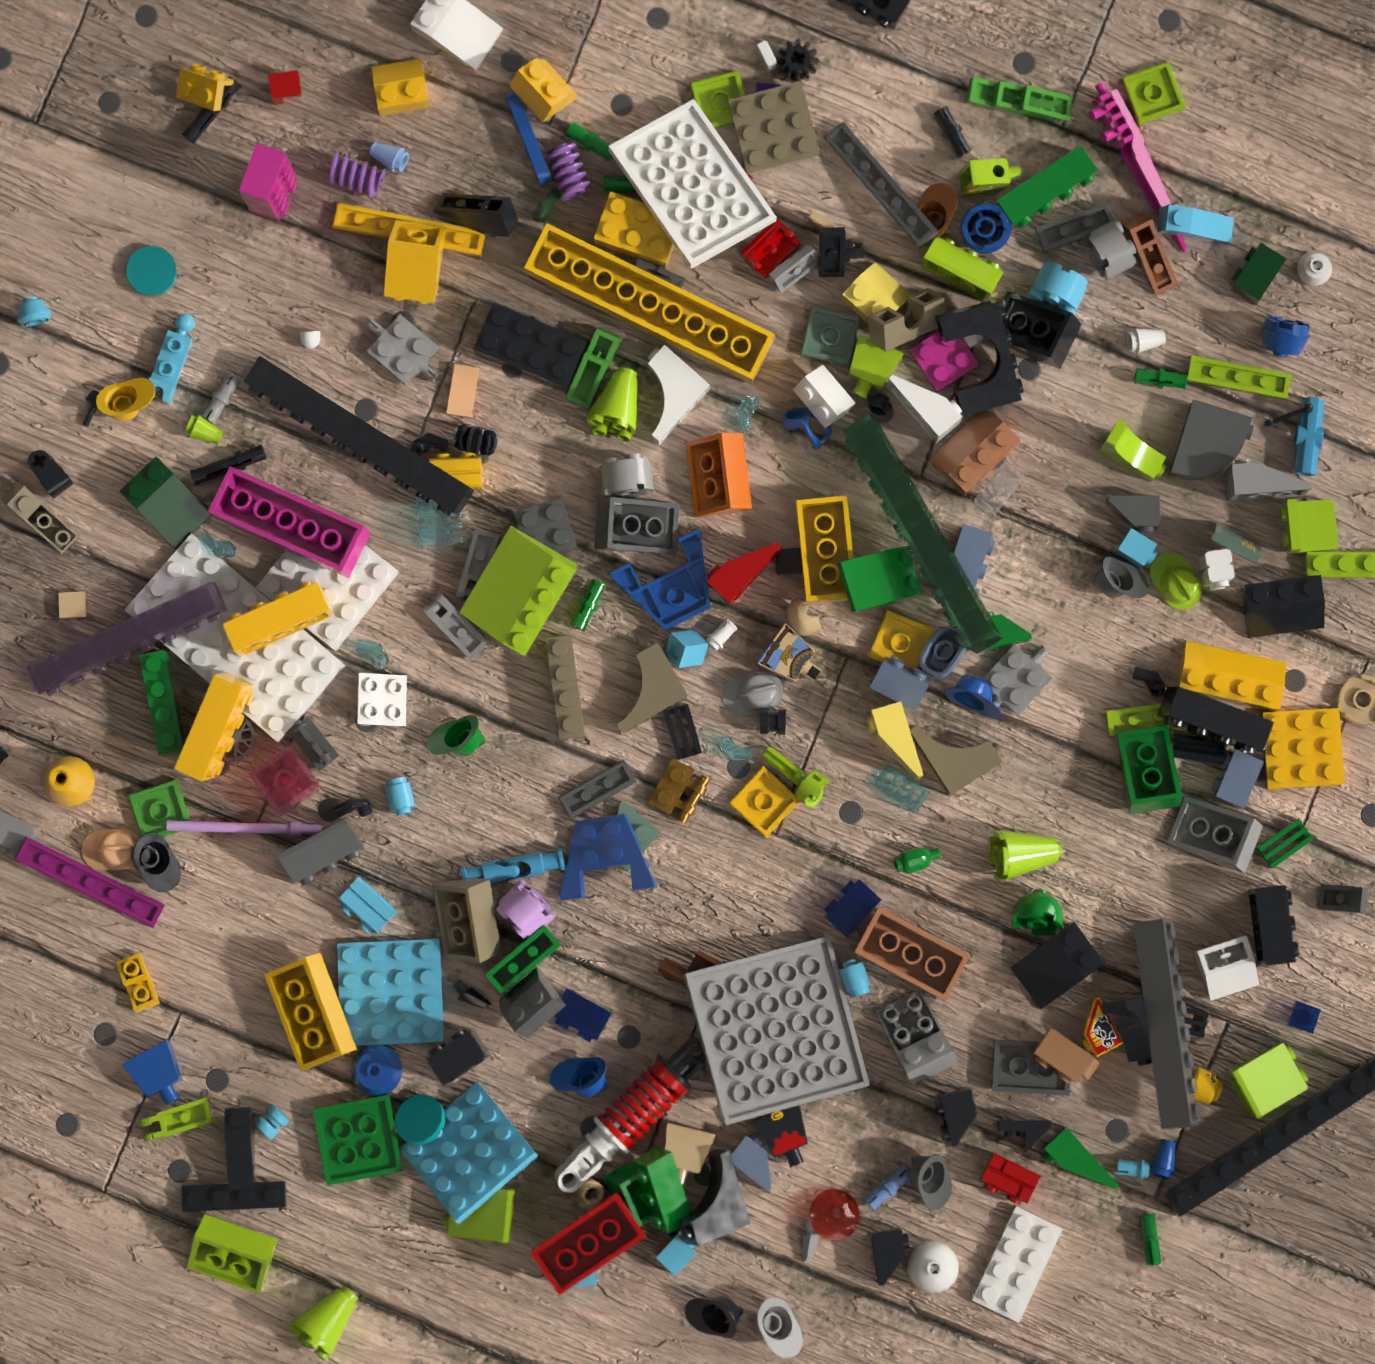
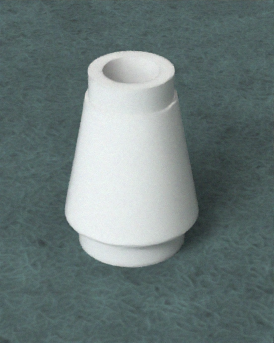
(1144, 339)

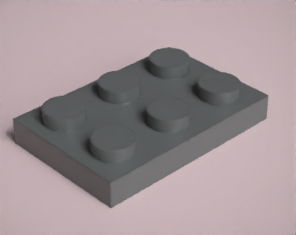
(1019, 1073)

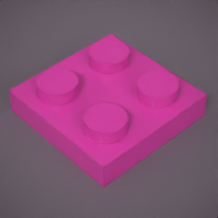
(943, 361)

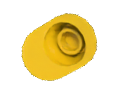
(126, 398)

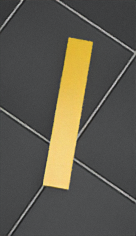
(381, 223)

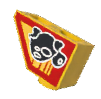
(1099, 1031)

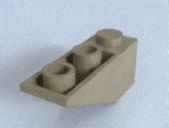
(40, 517)

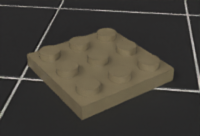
(773, 127)

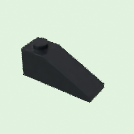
(478, 212)
(240, 1148)

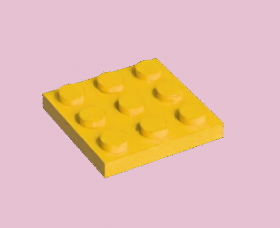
(1304, 749)

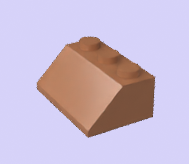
(975, 451)

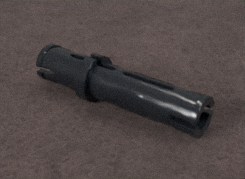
(206, 116)
(237, 461)

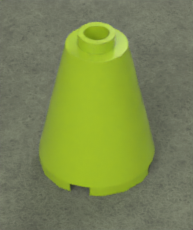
(1021, 853)

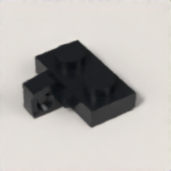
(836, 251)

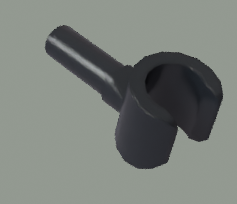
(91, 398)

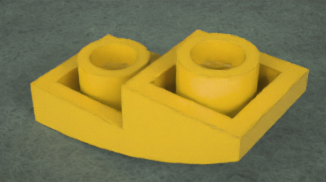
(137, 982)

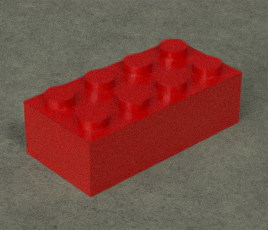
(588, 1243)

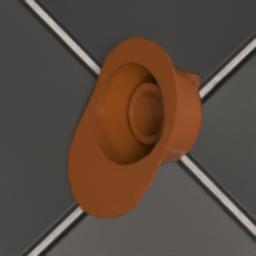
(938, 206)

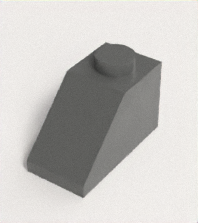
(1137, 511)

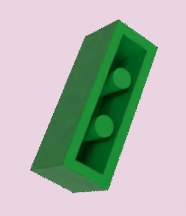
(523, 960)
(661, 1189)

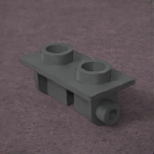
(313, 743)

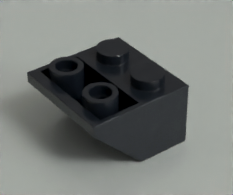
(957, 1113)

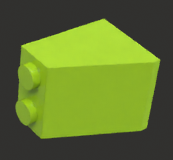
(1268, 1080)
(489, 1221)

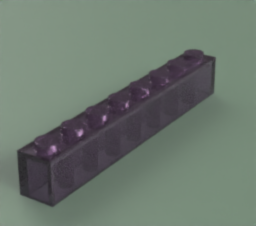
(126, 638)

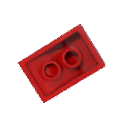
(738, 574)

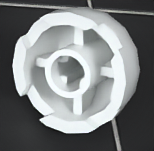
(921, 1271)

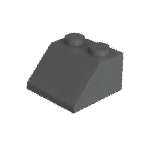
(530, 1003)

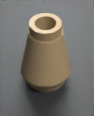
(591, 1192)

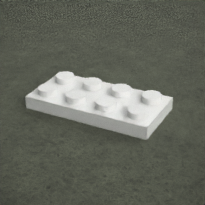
(1017, 1264)

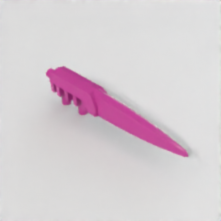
(1133, 152)

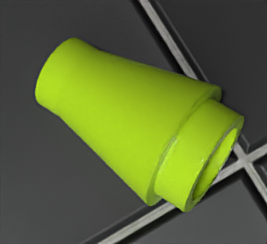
(203, 430)

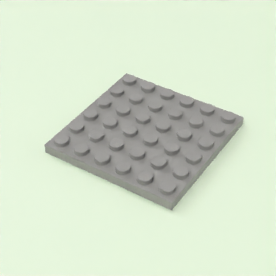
(776, 1030)

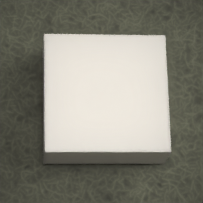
(766, 56)

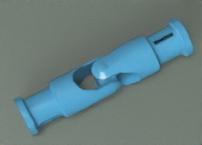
(509, 869)

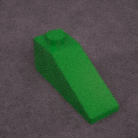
(1071, 1155)

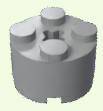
(1110, 250)
(626, 477)

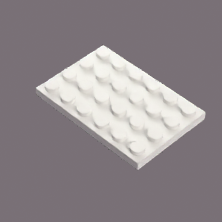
(692, 183)

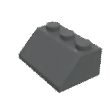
(321, 852)

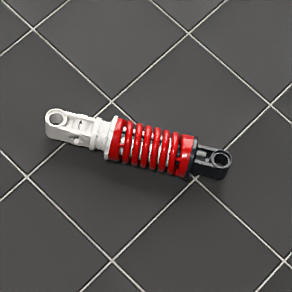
(619, 1127)

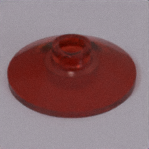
(826, 1223)

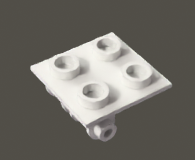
(381, 699)

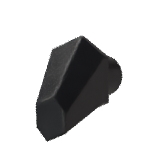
(470, 995)

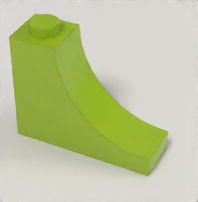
(1132, 453)

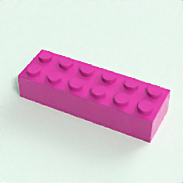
(289, 522)

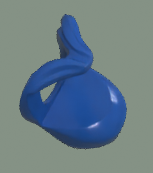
(799, 417)

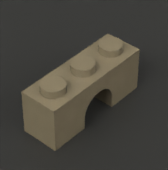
(892, 329)

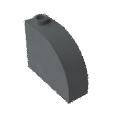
(1209, 441)

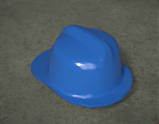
(974, 695)
(580, 1075)

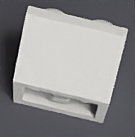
(1227, 967)

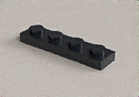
(218, 1197)

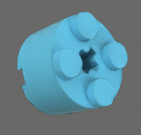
(1058, 287)

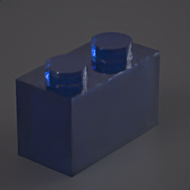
(852, 907)
(582, 1015)

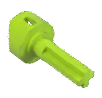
(808, 785)

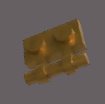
(671, 787)

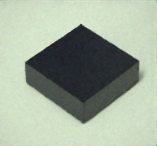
(789, 562)

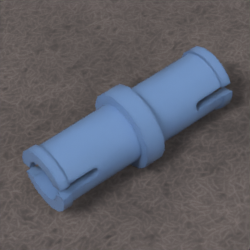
(887, 1188)

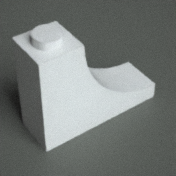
(680, 387)

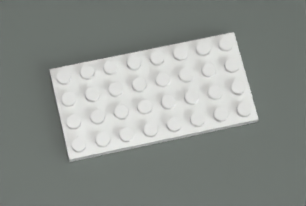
(284, 674)

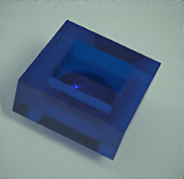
(1304, 1017)

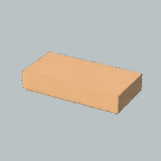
(463, 391)

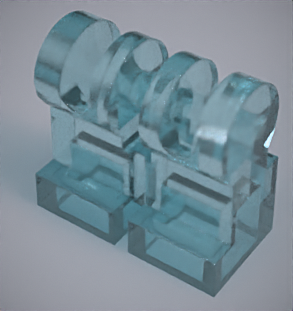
(432, 532)

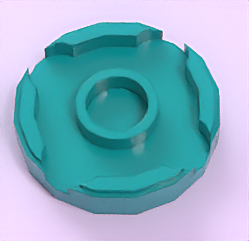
(151, 271)
(419, 1119)

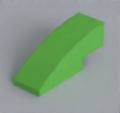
(593, 367)

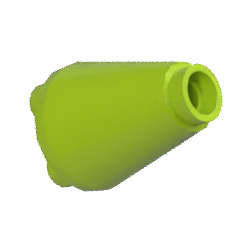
(616, 407)
(324, 1322)

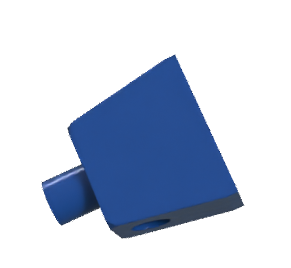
(156, 1071)

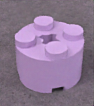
(525, 909)

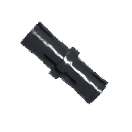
(952, 131)

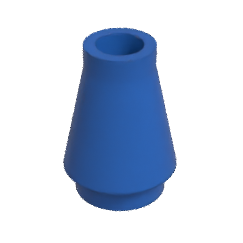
(1164, 1160)

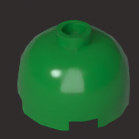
(1038, 912)

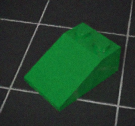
(880, 579)
(1148, 769)

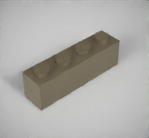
(565, 688)

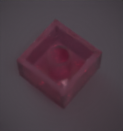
(285, 780)

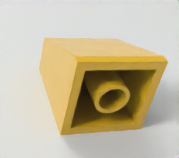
(414, 261)

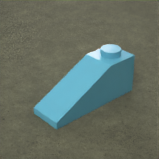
(1194, 223)

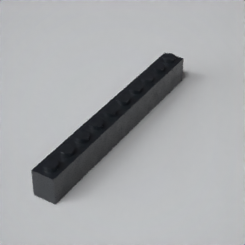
(359, 436)
(1272, 1139)

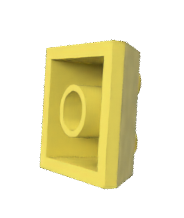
(874, 292)

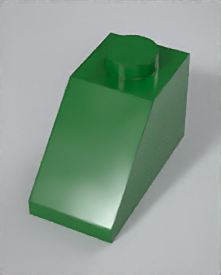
(1010, 632)

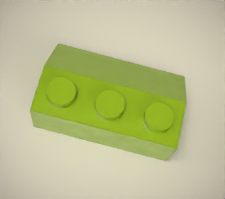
(962, 268)
(231, 1253)

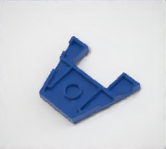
(675, 595)
(602, 845)

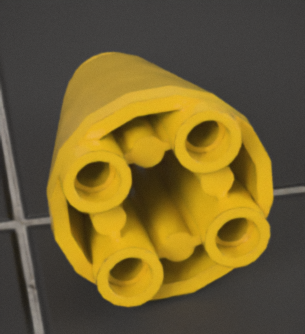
(78, 782)

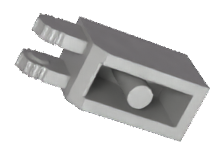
(14, 832)

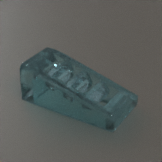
(906, 780)

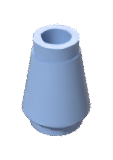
(391, 156)

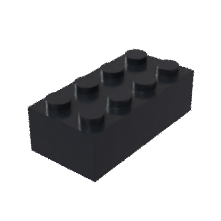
(530, 347)
(1214, 718)

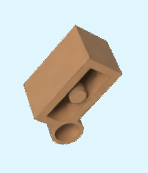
(1064, 1057)

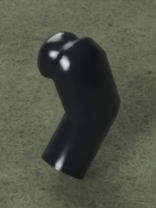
(1152, 679)
(350, 805)

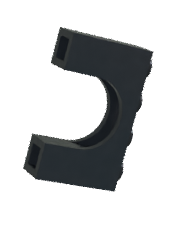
(1002, 384)

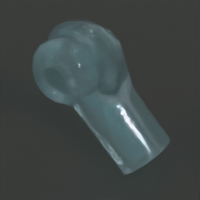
(744, 412)
(217, 549)
(376, 652)
(732, 751)

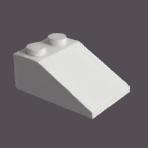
(457, 29)
(929, 409)

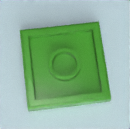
(157, 805)

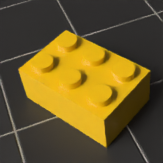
(632, 231)

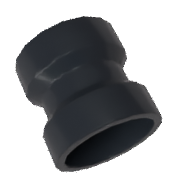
(773, 721)

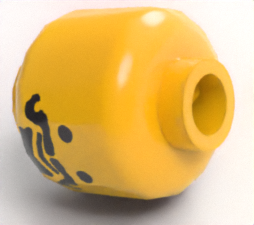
(1208, 1086)

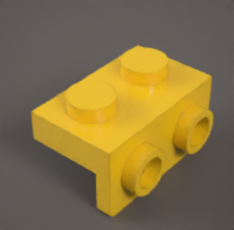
(202, 86)

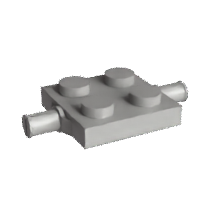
(402, 350)
(1018, 679)

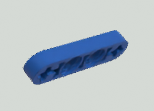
(528, 137)

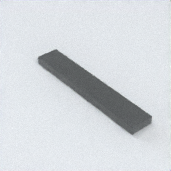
(881, 185)

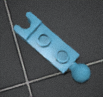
(172, 357)

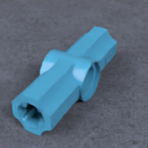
(1308, 438)

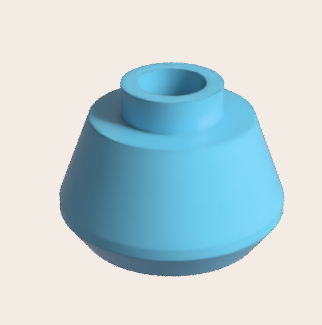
(32, 312)

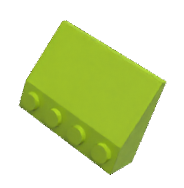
(518, 590)

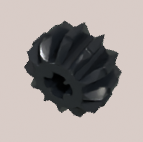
(800, 52)
(476, 439)

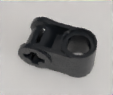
(51, 476)

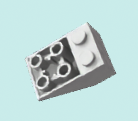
(916, 1037)

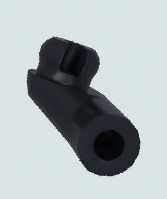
(427, 442)

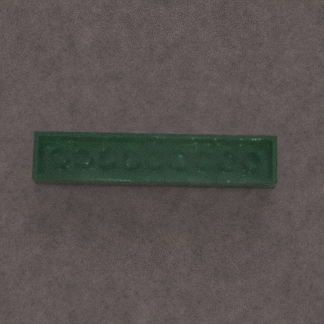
(924, 537)

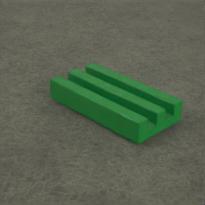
(1302, 831)

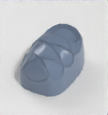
(941, 653)

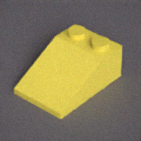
(894, 734)

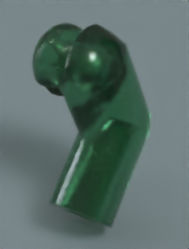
(545, 206)

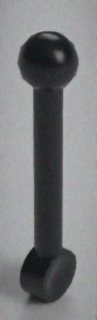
(1308, 408)

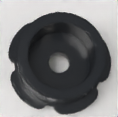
(879, 404)

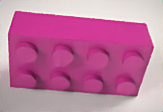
(268, 183)

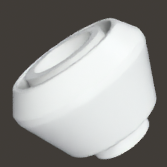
(1308, 271)

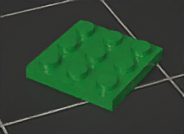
(358, 1140)

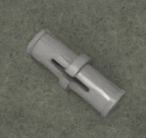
(221, 398)

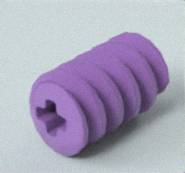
(567, 171)
(356, 176)

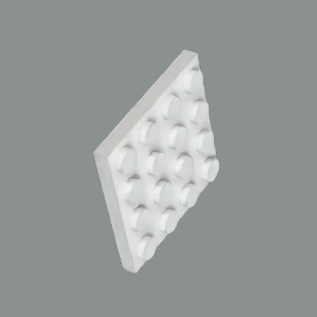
(347, 597)

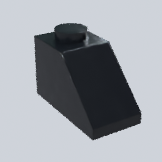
(888, 1252)

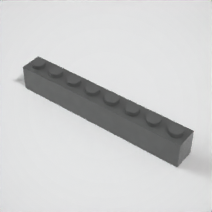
(1166, 1024)

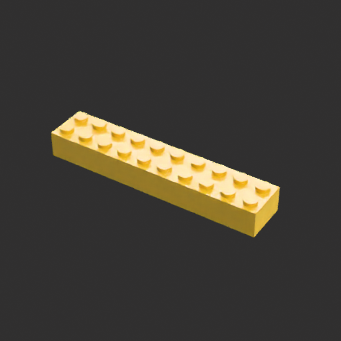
(649, 303)

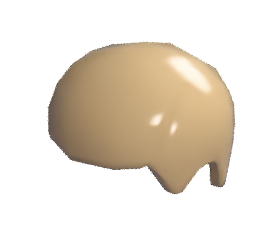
(799, 620)

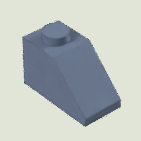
(753, 1160)

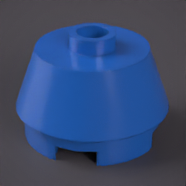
(985, 228)
(1284, 336)
(376, 1070)

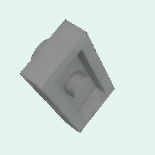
(793, 269)

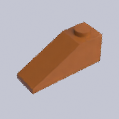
(1150, 252)

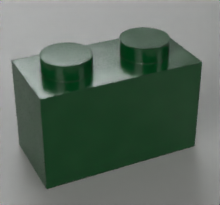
(1258, 273)

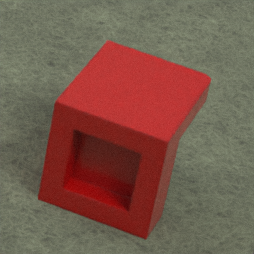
(284, 86)

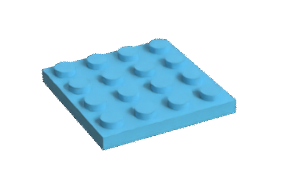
(392, 991)
(471, 1153)

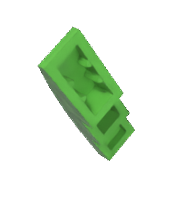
(1019, 99)

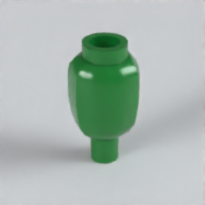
(915, 859)

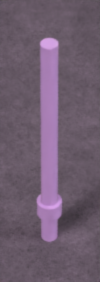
(295, 829)

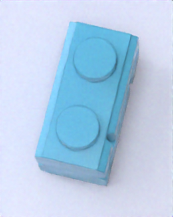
(367, 906)

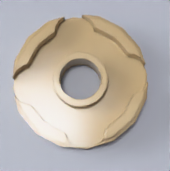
(1347, 699)

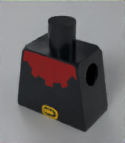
(784, 1133)

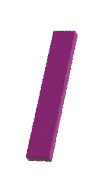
(89, 882)

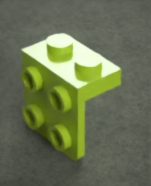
(1309, 525)

